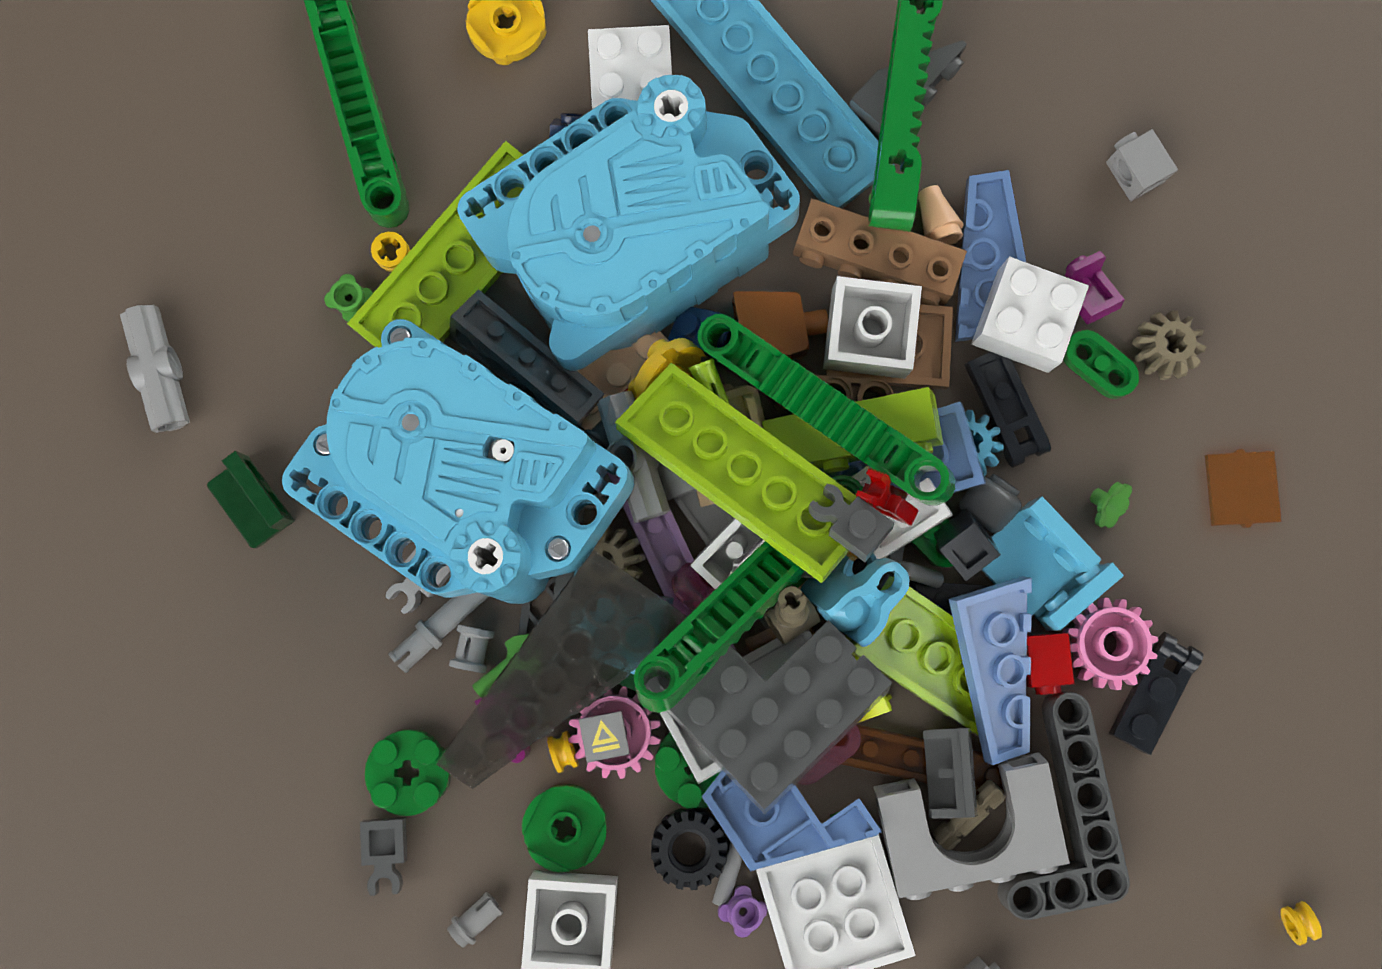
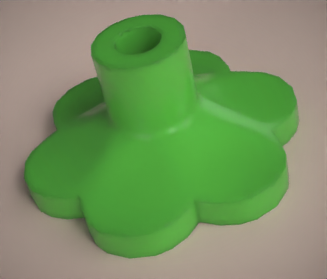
(1111, 504)

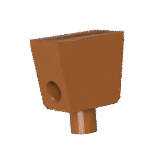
(779, 319)

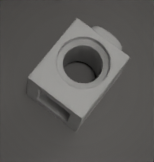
(1140, 164)

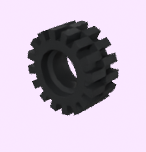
(700, 872)

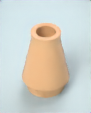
(938, 216)

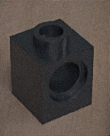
(966, 544)

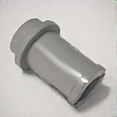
(474, 920)

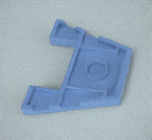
(786, 829)

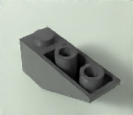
(870, 98)

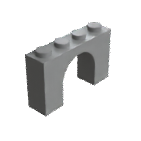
(1027, 843)

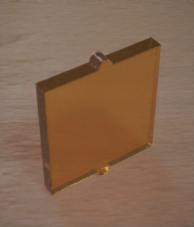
(1243, 488)

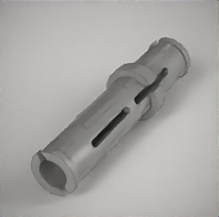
(435, 629)

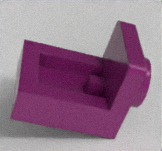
(1101, 296)

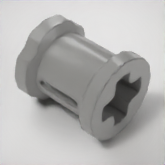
(471, 648)

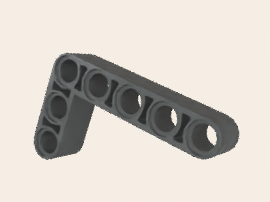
(1079, 819)

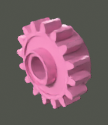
(1132, 647)
(637, 726)

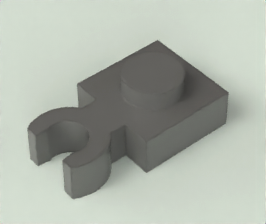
(855, 526)
(383, 846)

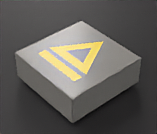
(604, 736)

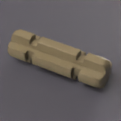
(948, 833)

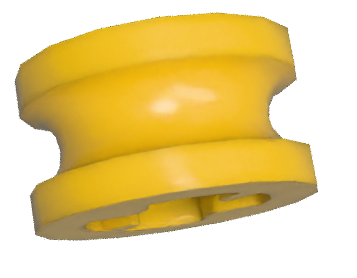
(378, 249)
(562, 752)
(1301, 923)

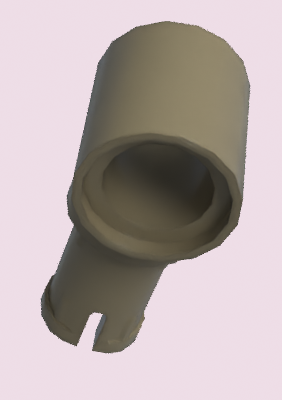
(791, 615)

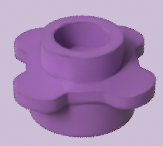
(753, 916)

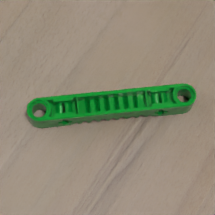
(358, 110)
(896, 194)
(826, 409)
(718, 622)

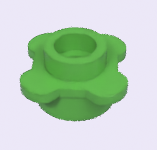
(337, 296)

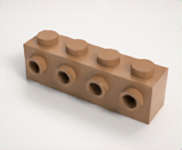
(849, 245)

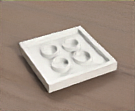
(836, 909)

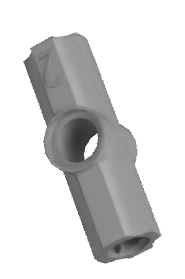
(154, 368)
(648, 495)

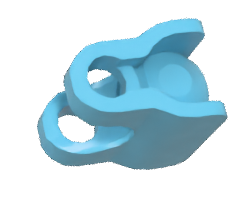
(854, 601)

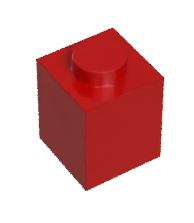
(1049, 662)

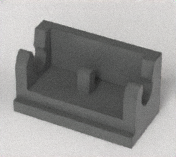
(950, 773)

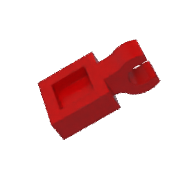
(887, 498)

